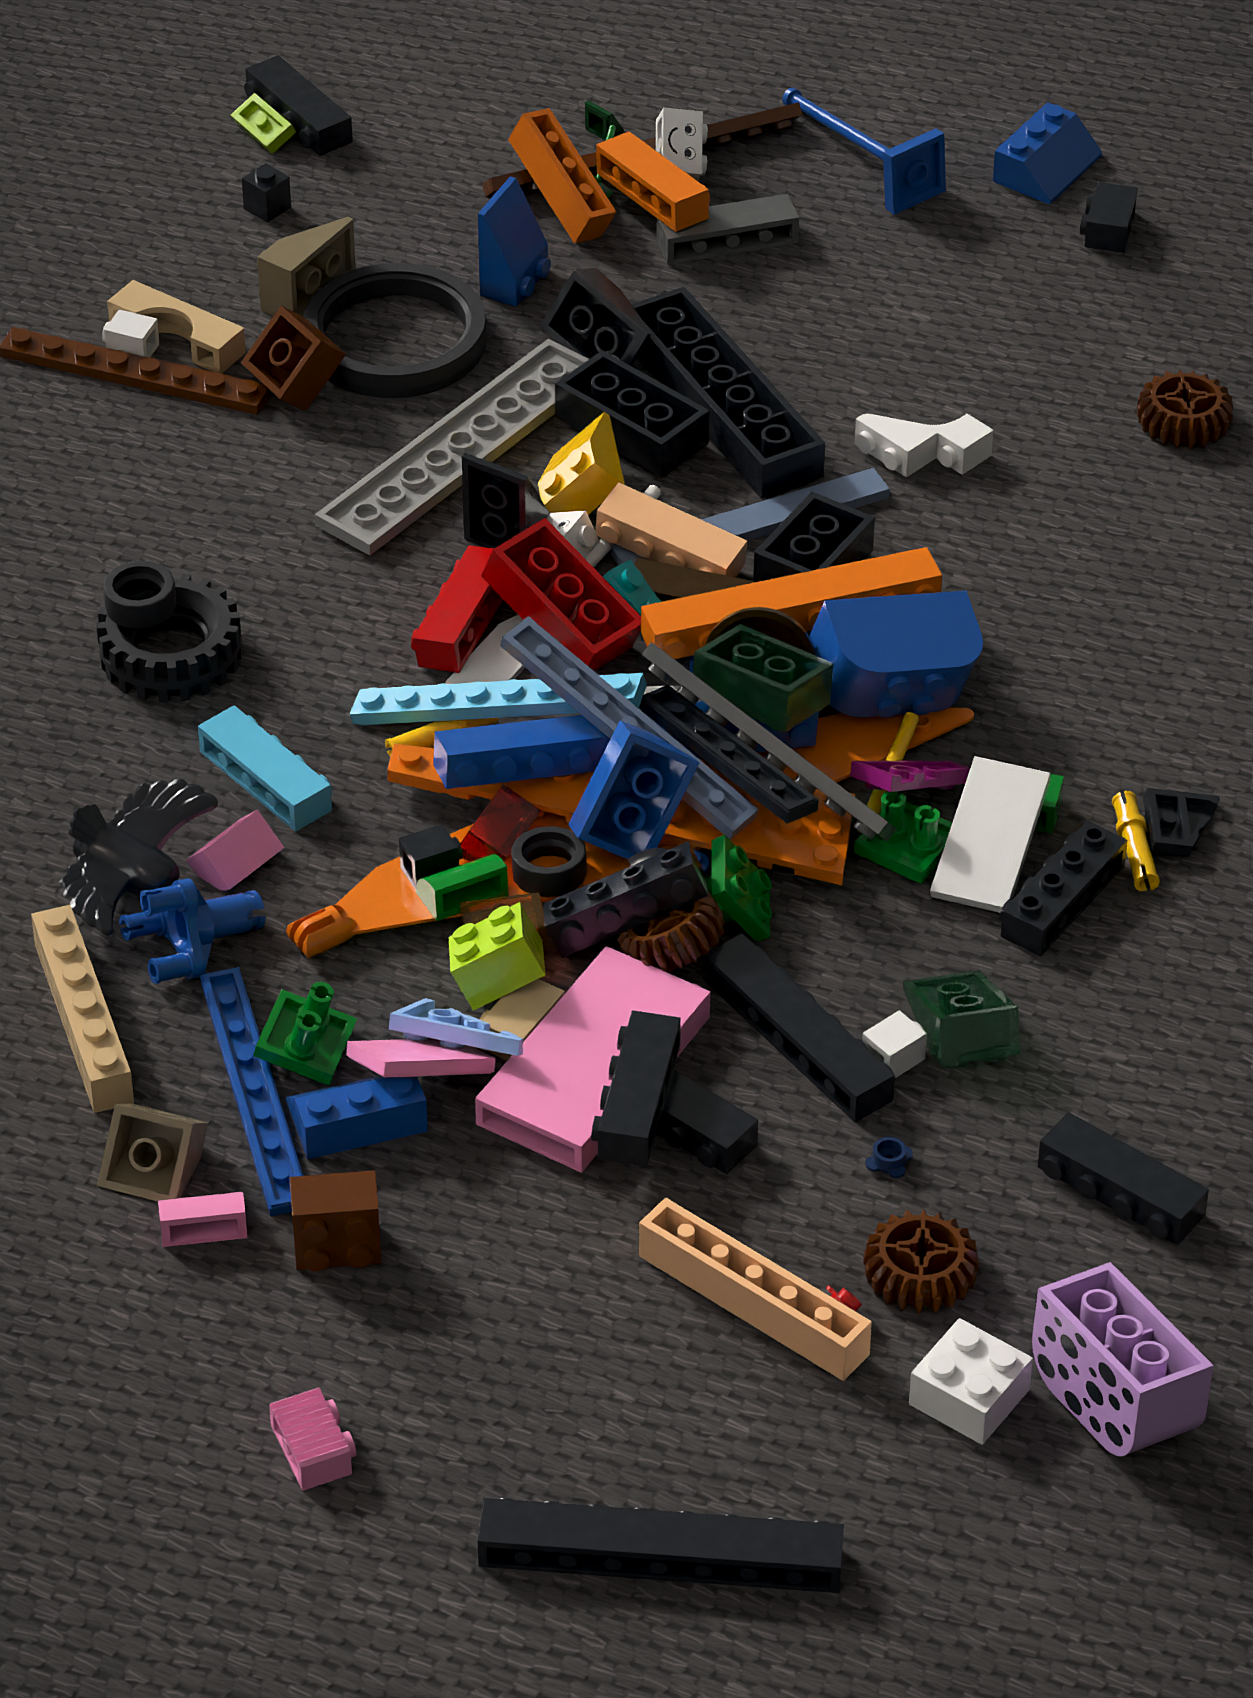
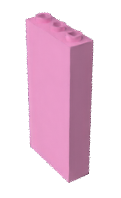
(556, 1085)

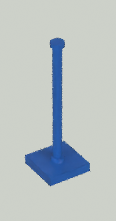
(911, 170)

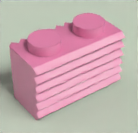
(312, 1439)

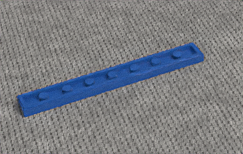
(252, 1087)

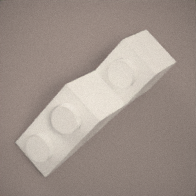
(911, 445)

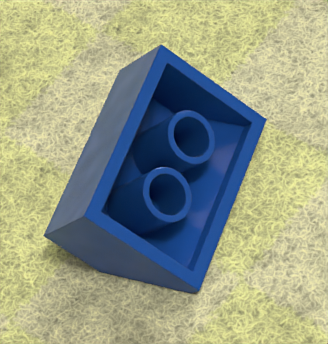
(1045, 154)
(632, 792)
(358, 1114)

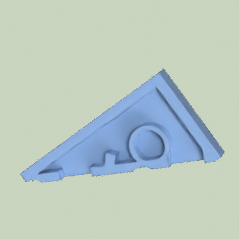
(451, 1028)

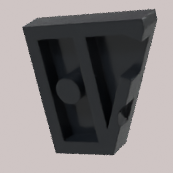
(1177, 819)

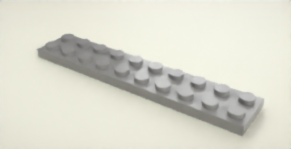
(432, 463)

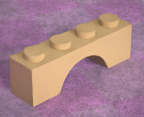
(213, 340)

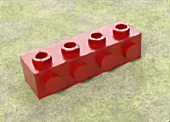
(457, 615)

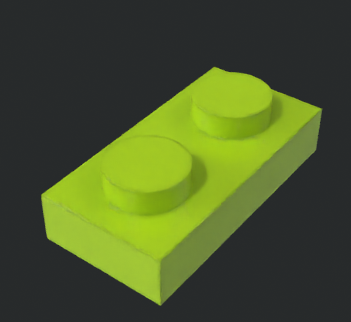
(263, 123)

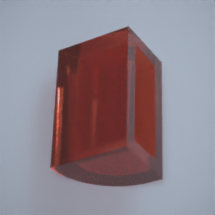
(499, 826)

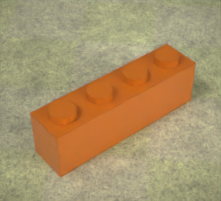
(562, 175)
(652, 181)

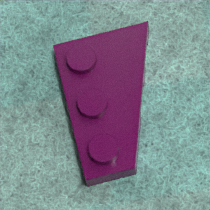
(909, 774)

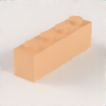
(667, 533)

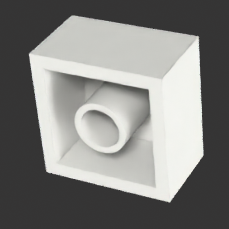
(970, 1381)

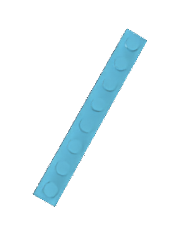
(475, 700)

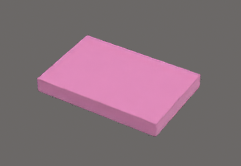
(419, 1058)

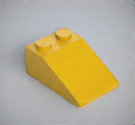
(582, 470)

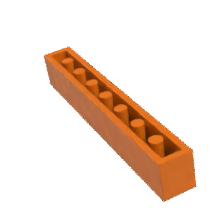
(685, 623)

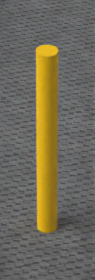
(896, 753)

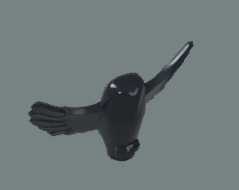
(128, 848)

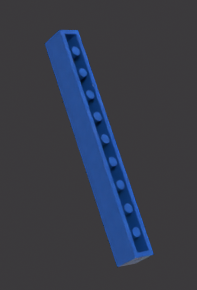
(549, 748)

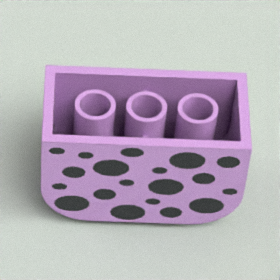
(1118, 1361)

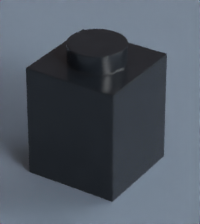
(266, 192)
(428, 853)

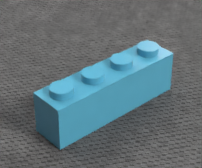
(265, 768)

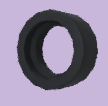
(139, 576)
(550, 880)

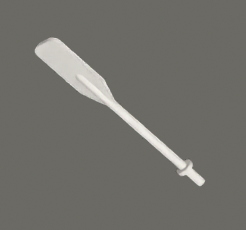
(489, 660)

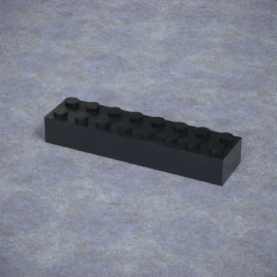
(746, 412)

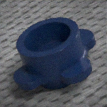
(889, 1148)

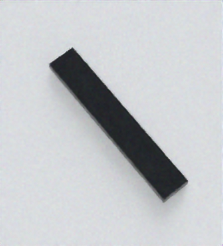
(728, 754)

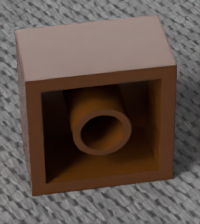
(293, 358)
(335, 1220)

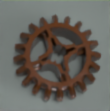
(1185, 409)
(676, 936)
(947, 1266)

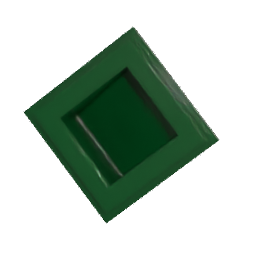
(599, 120)

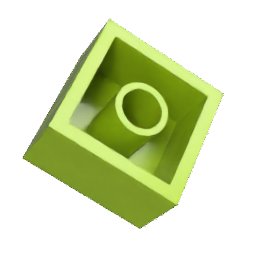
(496, 955)

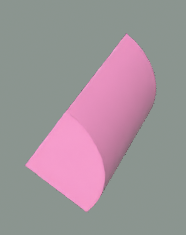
(236, 852)
(202, 1219)

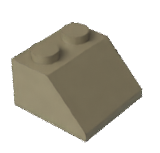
(151, 1152)

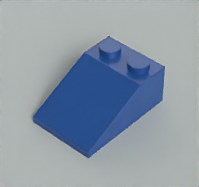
(510, 246)

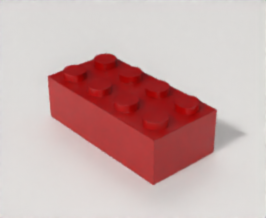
(563, 594)

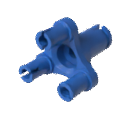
(189, 925)

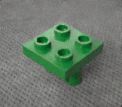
(916, 843)
(740, 888)
(306, 1034)

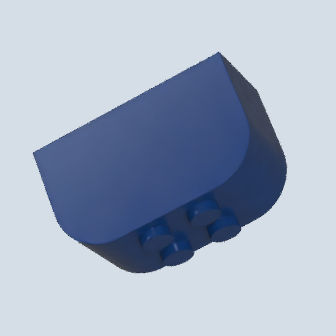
(898, 651)

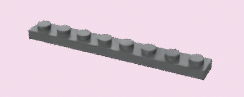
(778, 752)

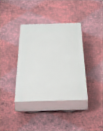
(990, 834)

